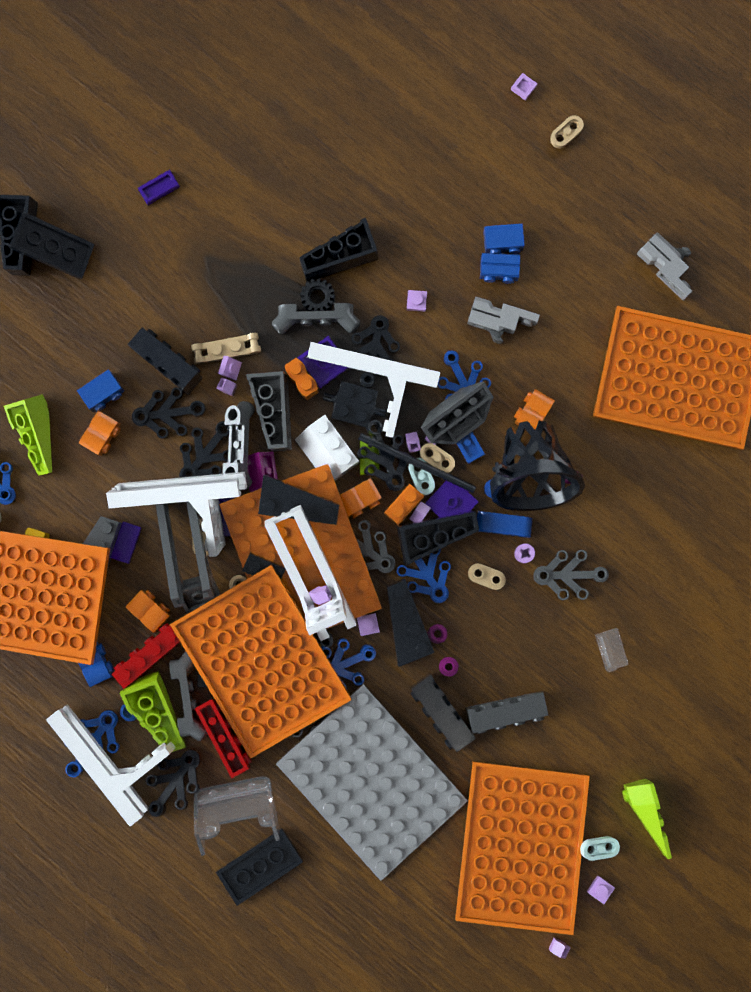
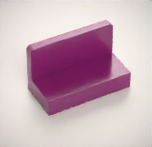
(259, 465)

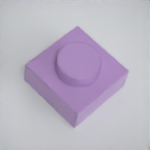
(524, 86)
(416, 300)
(229, 368)
(368, 624)
(600, 889)

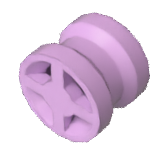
(524, 553)

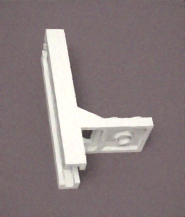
(396, 372)
(200, 491)
(329, 613)
(111, 780)

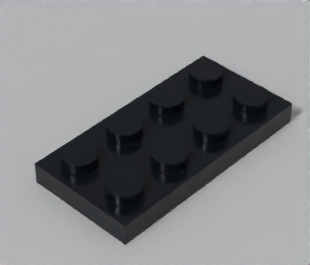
(51, 245)
(259, 867)

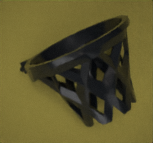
(554, 462)

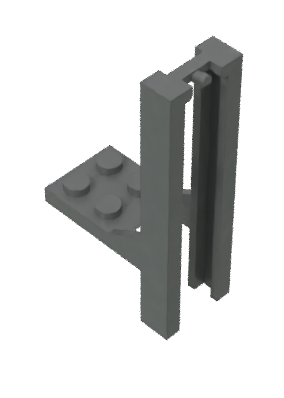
(193, 591)

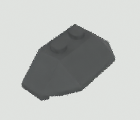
(458, 414)

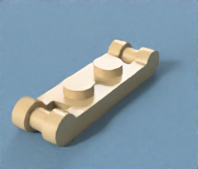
(230, 347)

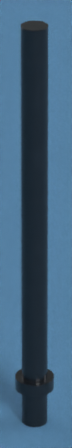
(371, 441)

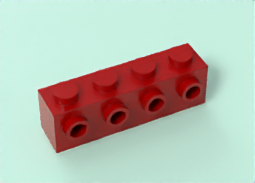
(143, 660)
(223, 738)

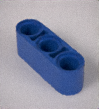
(504, 524)

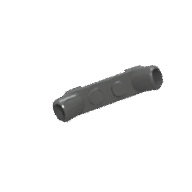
(289, 314)
(238, 421)
(189, 724)

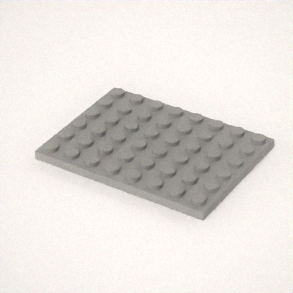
(371, 782)

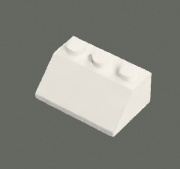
(325, 446)

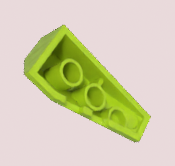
(32, 422)
(152, 707)
(644, 802)

